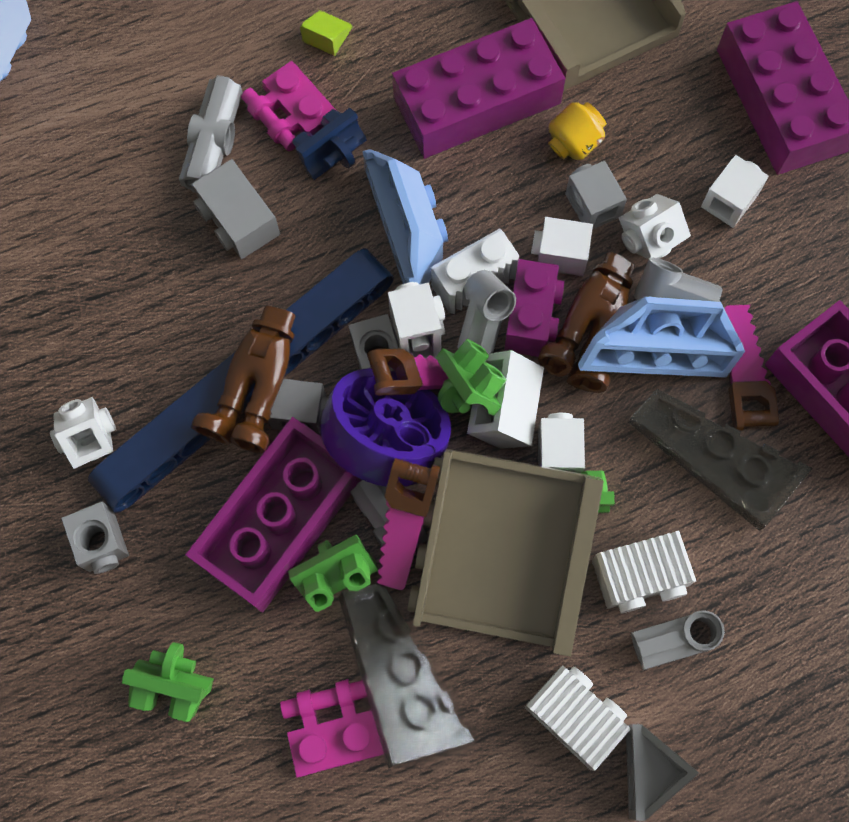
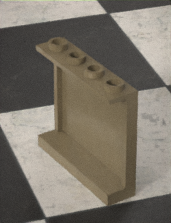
(600, 34)
(507, 549)

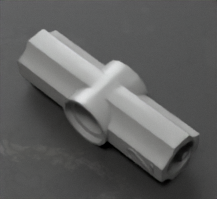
(212, 131)

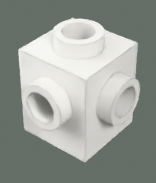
(654, 227)
(82, 431)

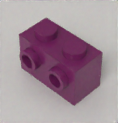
(531, 320)

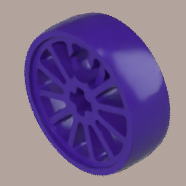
(370, 435)

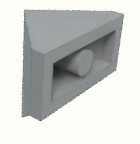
(652, 772)

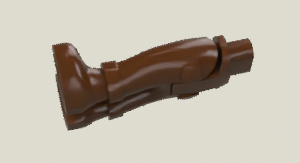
(595, 304)
(258, 360)

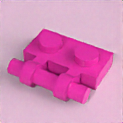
(296, 97)
(332, 742)

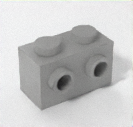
(236, 209)

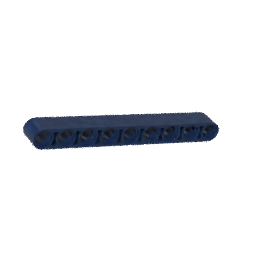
(169, 436)

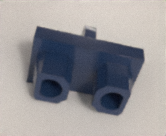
(331, 143)

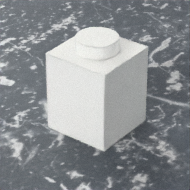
(734, 190)
(563, 244)
(561, 442)

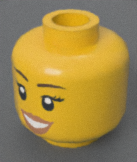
(576, 131)

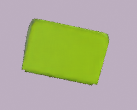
(325, 32)

